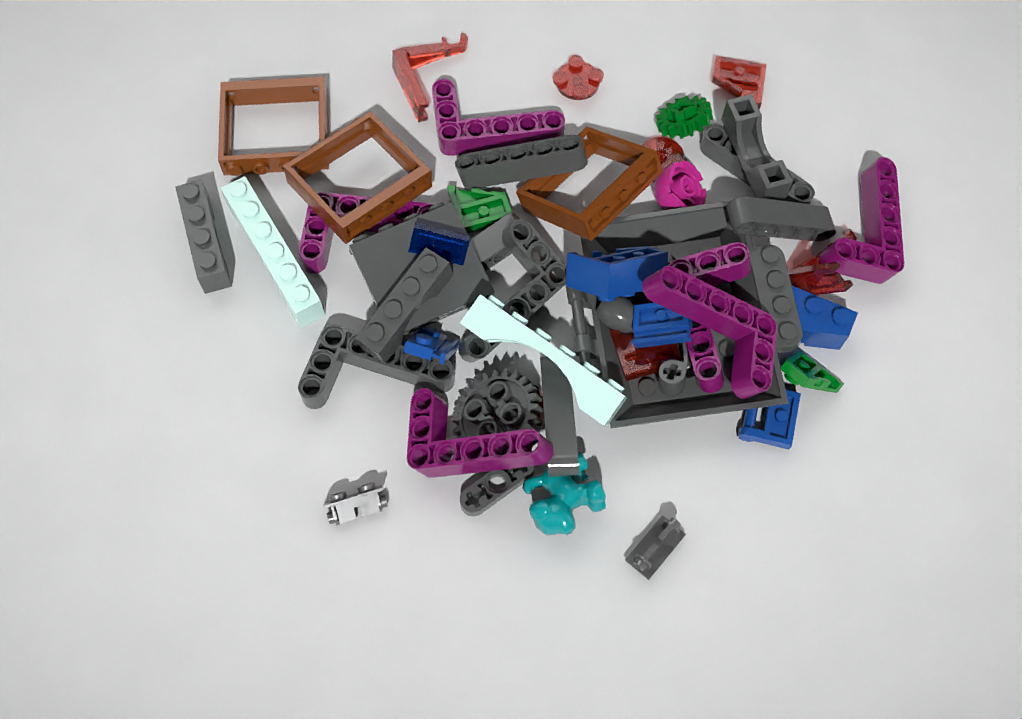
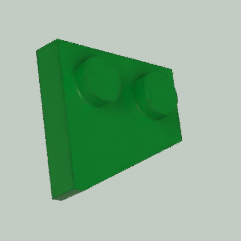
(479, 208)
(807, 373)

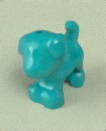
(555, 513)

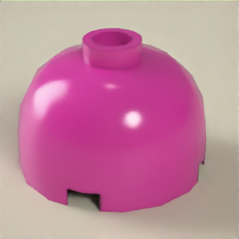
(679, 186)

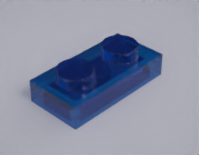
(445, 243)

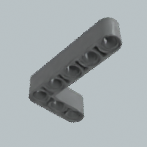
(540, 281)
(345, 353)

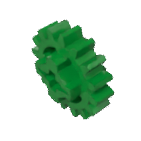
(684, 117)

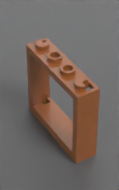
(265, 92)
(642, 171)
(378, 207)

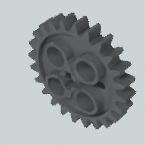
(519, 398)

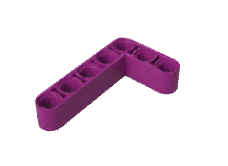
(490, 131)
(320, 243)
(882, 252)
(723, 272)
(727, 315)
(430, 413)

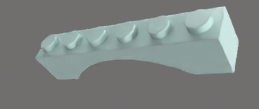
(274, 252)
(593, 395)

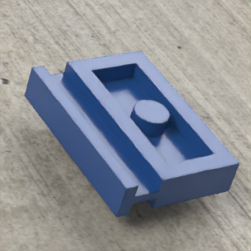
(659, 326)
(430, 343)

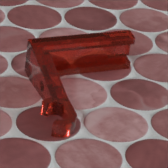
(410, 58)
(819, 277)

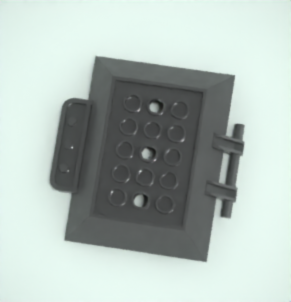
(682, 234)

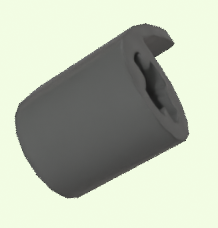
(674, 369)

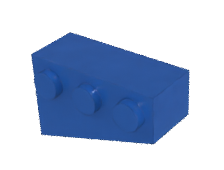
(614, 273)
(823, 321)

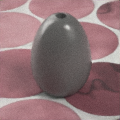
(617, 314)

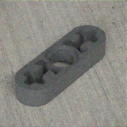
(484, 504)

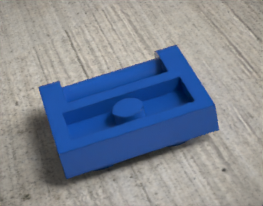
(778, 423)

